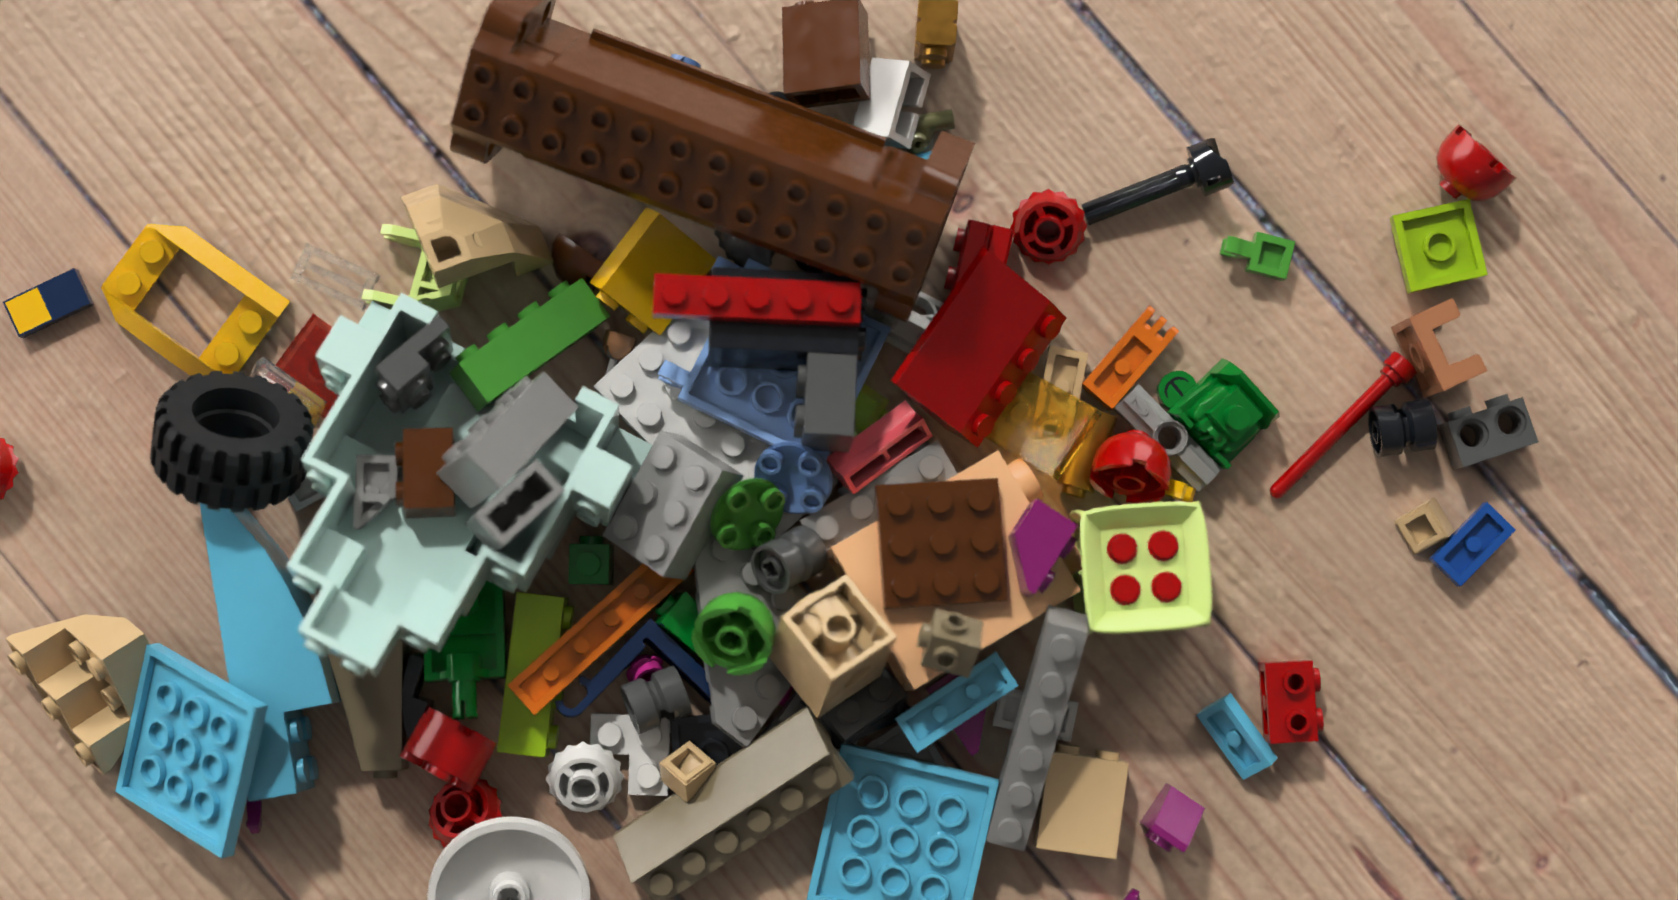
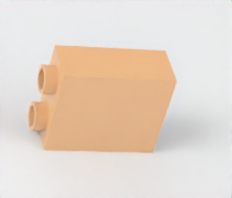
(861, 562)

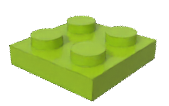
(1438, 246)

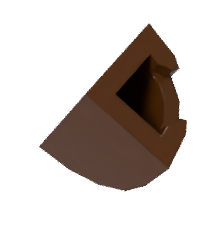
(573, 261)

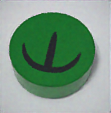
(1173, 387)

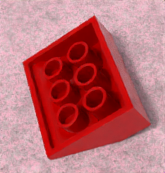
(979, 348)

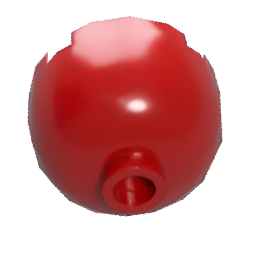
(1471, 168)
(1131, 466)

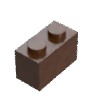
(422, 489)

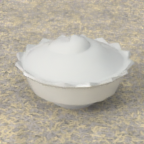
(584, 777)

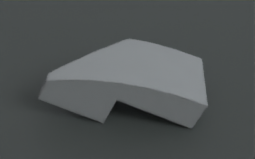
(373, 487)

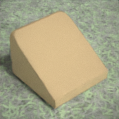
(1424, 526)
(686, 770)

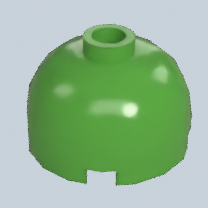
(735, 633)

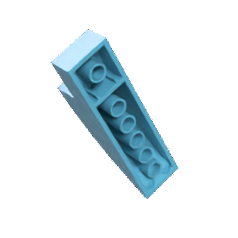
(263, 648)

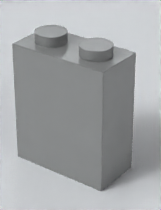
(515, 506)

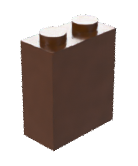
(825, 53)

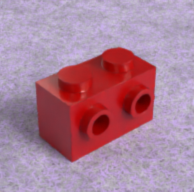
(1290, 701)

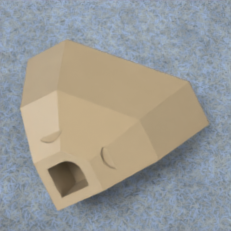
(471, 237)
(87, 679)

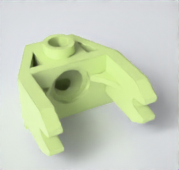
(424, 285)

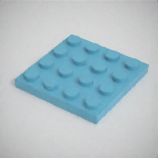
(191, 749)
(902, 830)

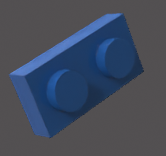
(1472, 544)

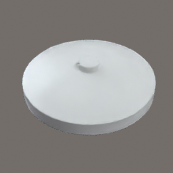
(509, 862)

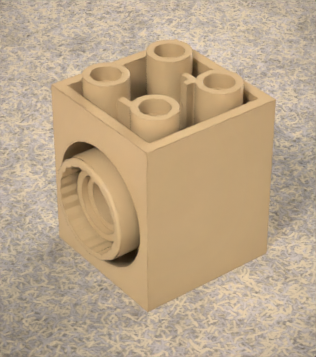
(831, 645)

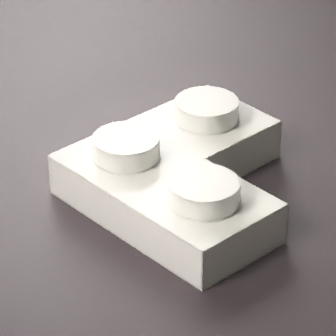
(645, 750)

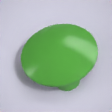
(747, 514)

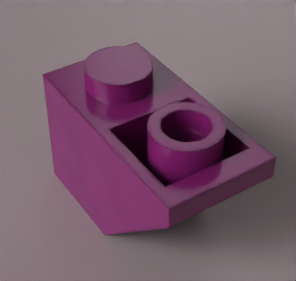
(1037, 543)
(1172, 819)

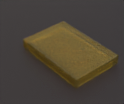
(1044, 425)

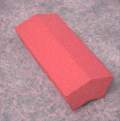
(879, 447)

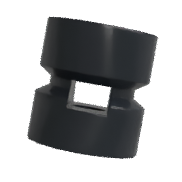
(1408, 427)

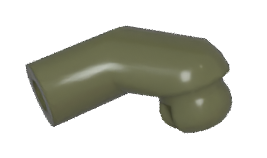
(927, 126)

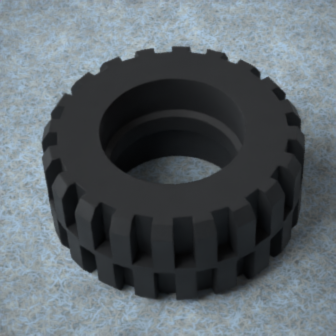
(230, 441)

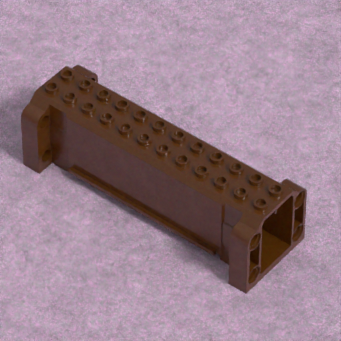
(707, 149)

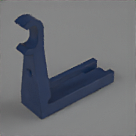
(663, 645)

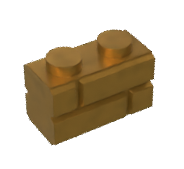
(935, 32)

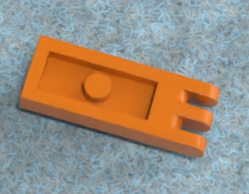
(1128, 359)

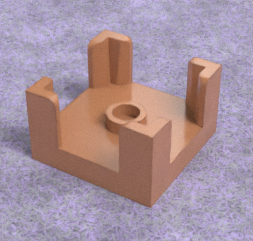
(1425, 354)

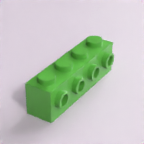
(529, 343)

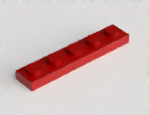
(756, 300)

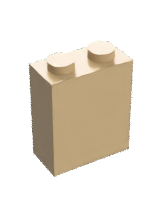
(1082, 803)

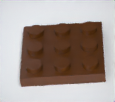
(940, 543)

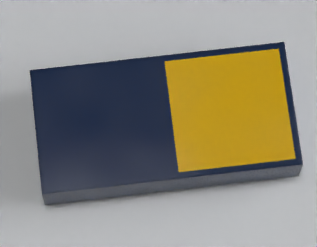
(48, 303)

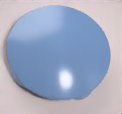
(798, 474)

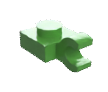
(1265, 255)

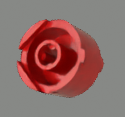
(448, 749)

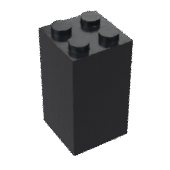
(780, 344)

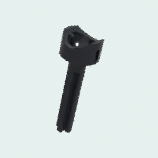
(1202, 169)

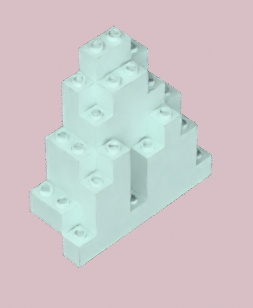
(422, 573)

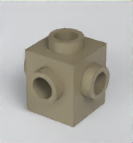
(950, 642)

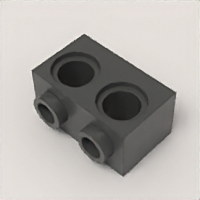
(1488, 437)

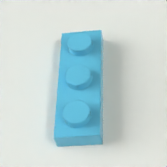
(956, 702)

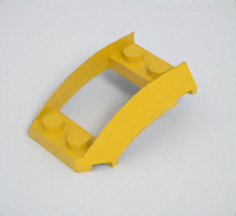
(145, 264)

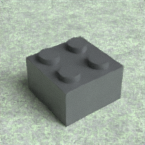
(828, 398)

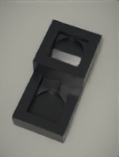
(412, 703)

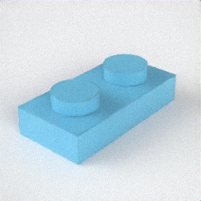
(1237, 736)

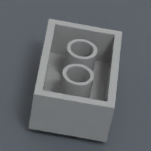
(505, 438)
(671, 505)

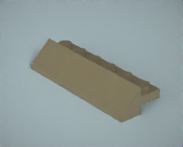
(734, 808)

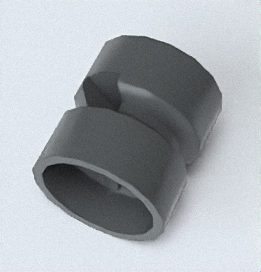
(789, 559)
(656, 699)

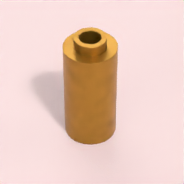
(1077, 473)

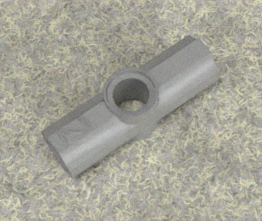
(1186, 455)

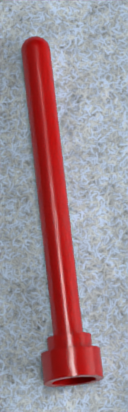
(1395, 371)

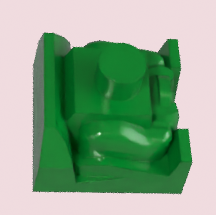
(1224, 412)

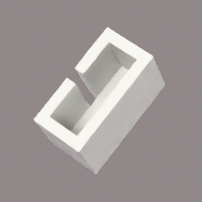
(891, 87)

